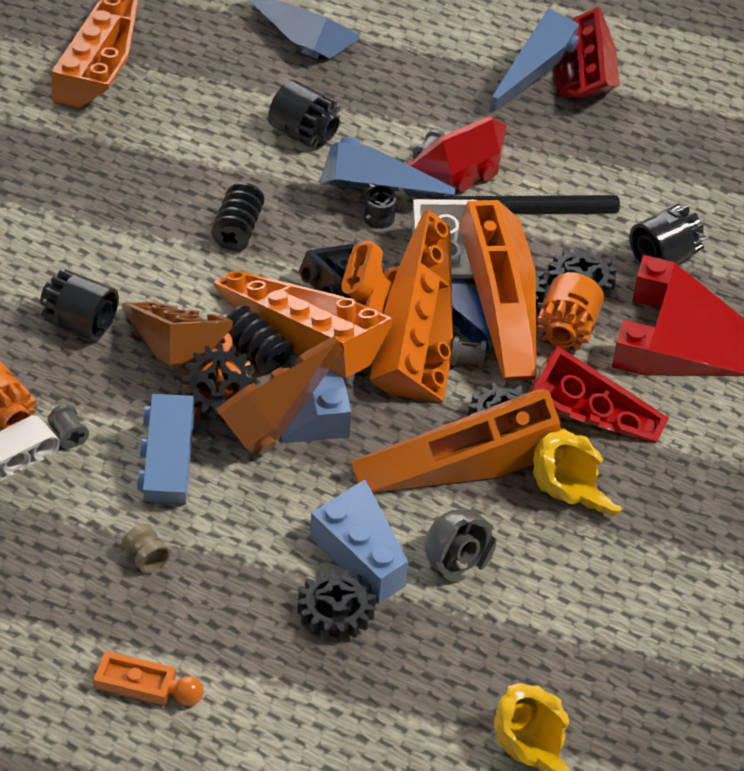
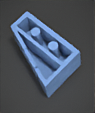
(167, 448)

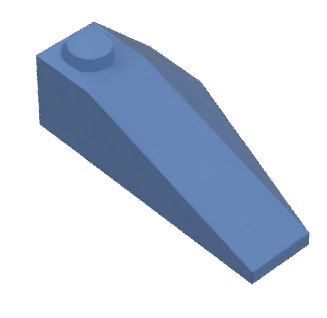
(307, 29)
(542, 51)
(361, 165)
(324, 413)

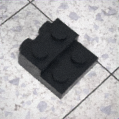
(326, 268)

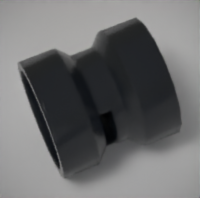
(380, 207)

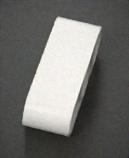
(25, 445)

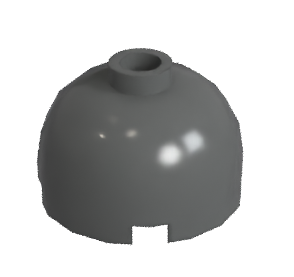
(460, 537)

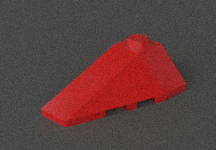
(595, 399)

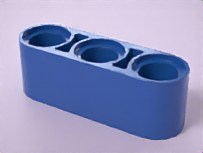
(469, 314)

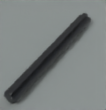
(551, 203)

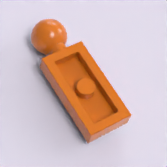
(145, 680)

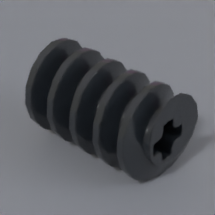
(237, 216)
(258, 340)

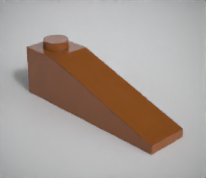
(174, 332)
(265, 412)

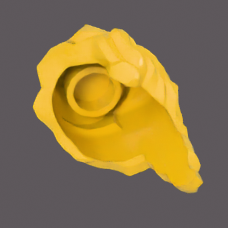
(569, 471)
(532, 727)

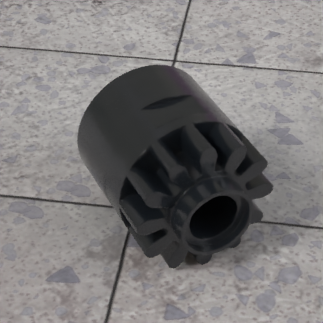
(304, 114)
(668, 235)
(79, 304)

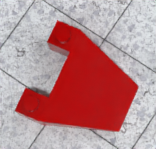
(693, 330)

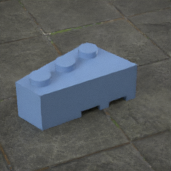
(360, 540)

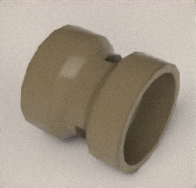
(143, 545)

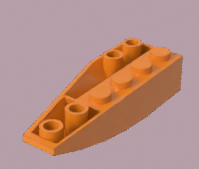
(95, 53)
(504, 284)
(311, 317)
(420, 341)
(466, 449)

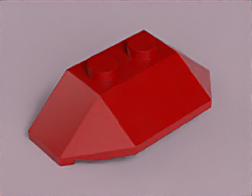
(593, 63)
(464, 154)

